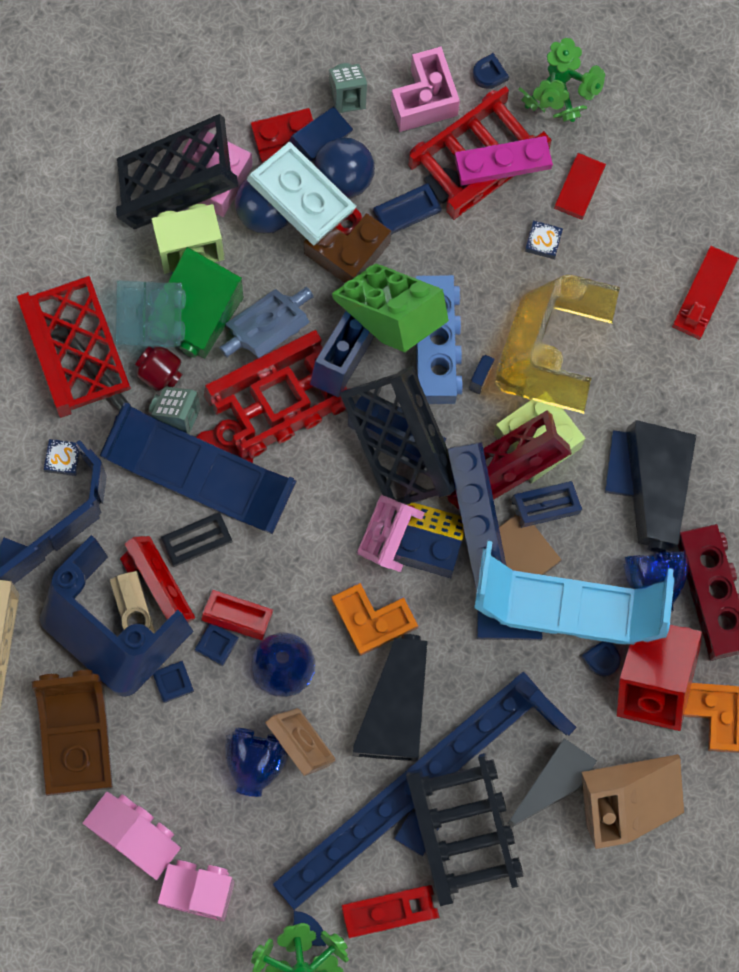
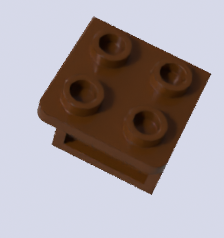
(73, 733)

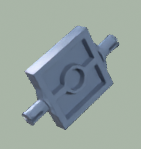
(267, 323)

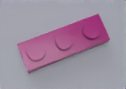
(503, 160)

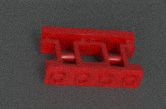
(262, 375)

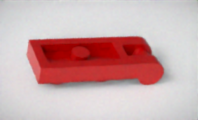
(388, 912)

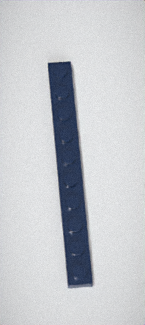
(396, 799)

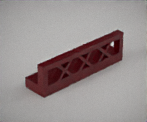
(528, 458)

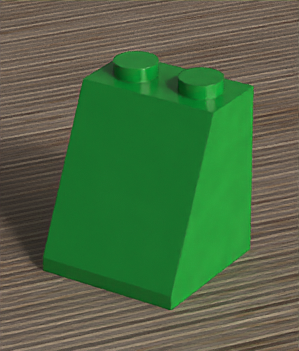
(210, 300)

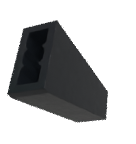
(660, 481)
(395, 711)

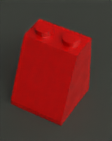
(659, 678)

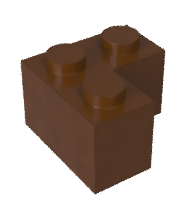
(350, 254)

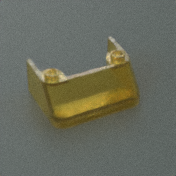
(534, 368)

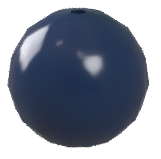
(347, 165)
(256, 211)

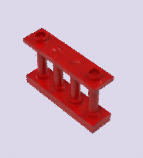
(463, 199)

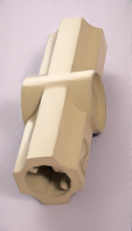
(130, 599)

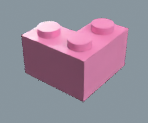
(432, 95)
(240, 165)
(132, 833)
(197, 891)

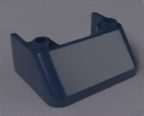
(120, 661)

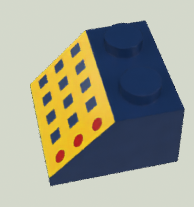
(431, 542)

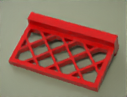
(47, 353)

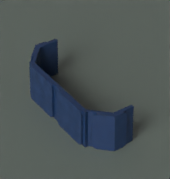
(197, 469)
(64, 530)

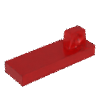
(705, 292)
(145, 558)

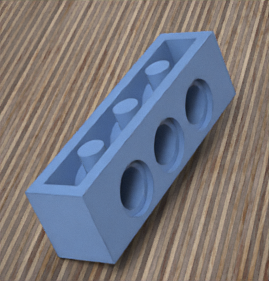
(446, 387)

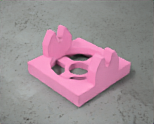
(391, 534)

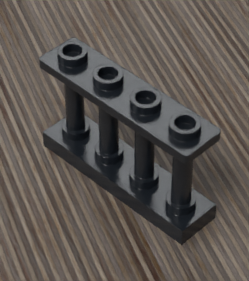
(440, 851)

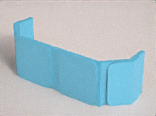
(573, 605)

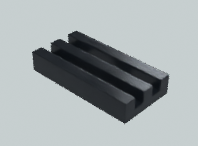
(226, 539)

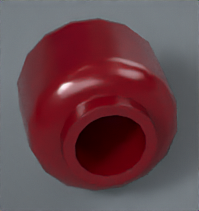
(158, 368)

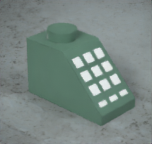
(348, 87)
(176, 408)

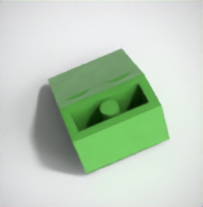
(393, 306)

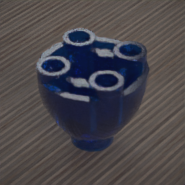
(645, 570)
(288, 677)
(253, 760)

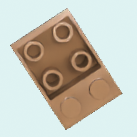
(631, 799)

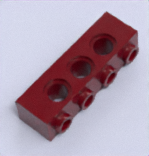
(711, 542)

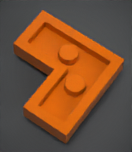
(368, 627)
(721, 707)

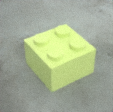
(188, 228)
(563, 423)

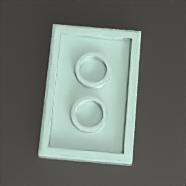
(301, 193)

